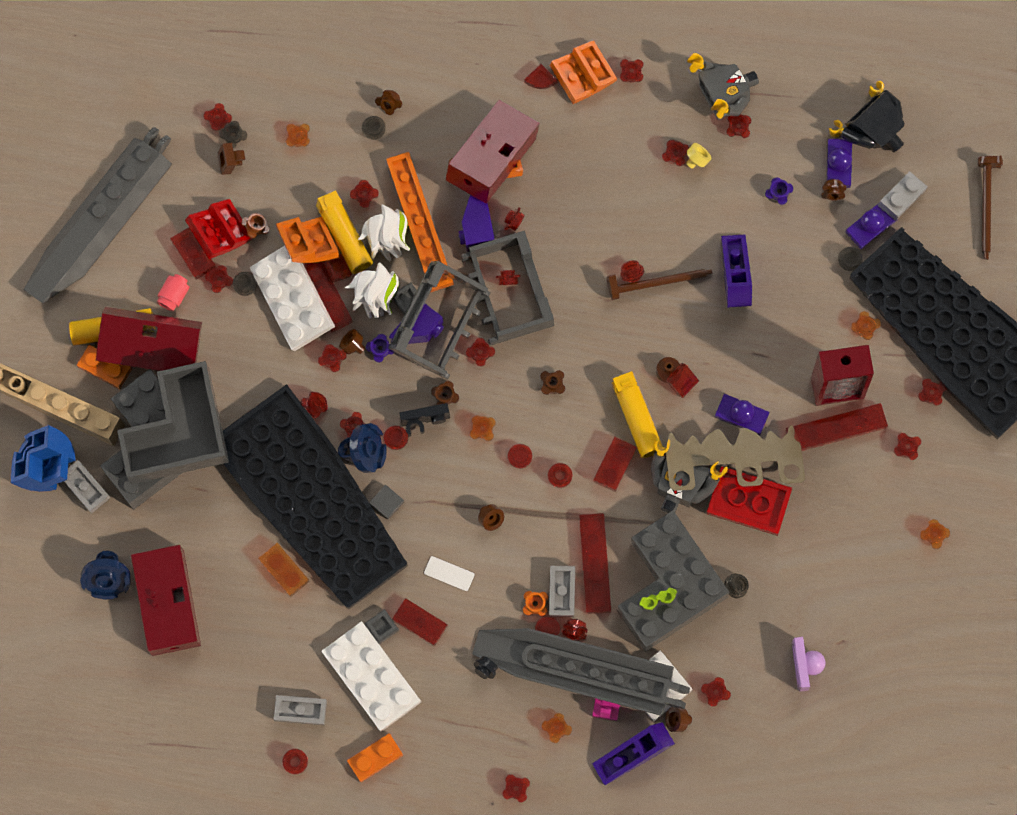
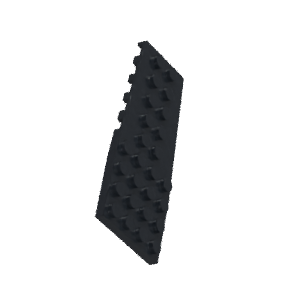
(947, 326)
(311, 497)

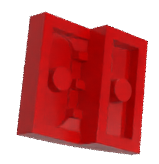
(218, 228)

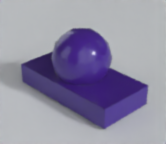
(839, 161)
(869, 226)
(741, 414)

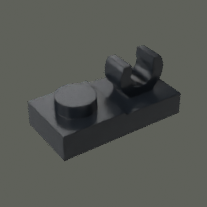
(435, 414)

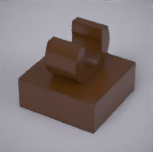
(229, 159)

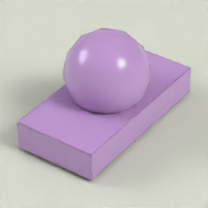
(806, 663)

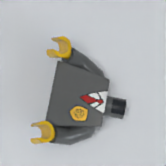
(723, 86)
(705, 481)

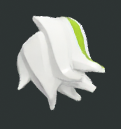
(386, 233)
(374, 290)

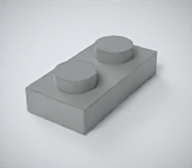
(902, 196)
(85, 487)
(562, 591)
(300, 710)

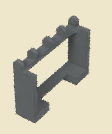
(521, 240)
(405, 330)

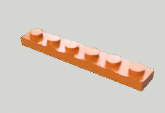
(417, 214)

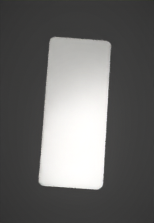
(449, 573)

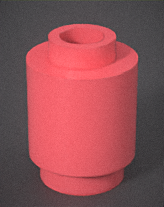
(173, 292)

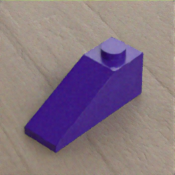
(476, 224)
(736, 271)
(633, 753)

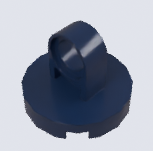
(365, 448)
(105, 576)

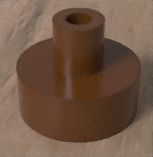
(352, 342)
(663, 365)
(491, 517)
(677, 719)

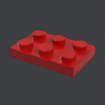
(750, 506)

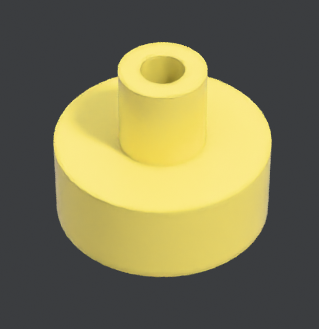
(697, 156)

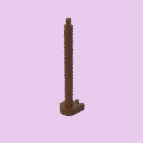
(987, 164)
(615, 289)

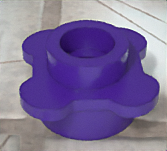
(776, 184)
(380, 340)

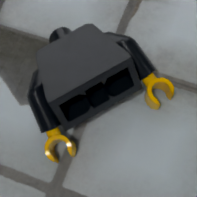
(875, 122)

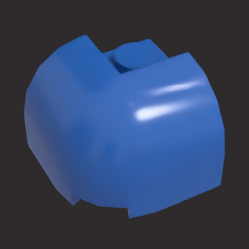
(42, 460)

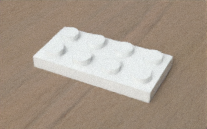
(292, 298)
(371, 676)

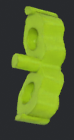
(666, 597)

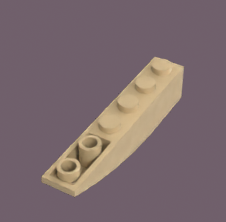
(60, 405)

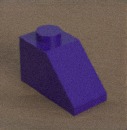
(426, 326)

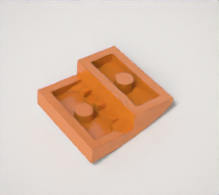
(583, 72)
(307, 240)

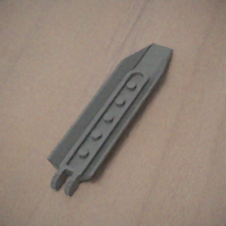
(100, 217)
(581, 668)

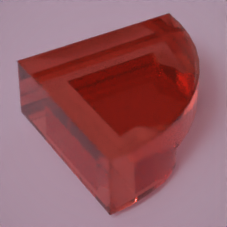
(540, 78)

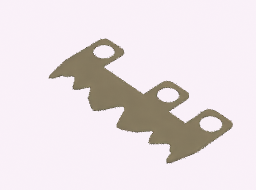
(746, 452)

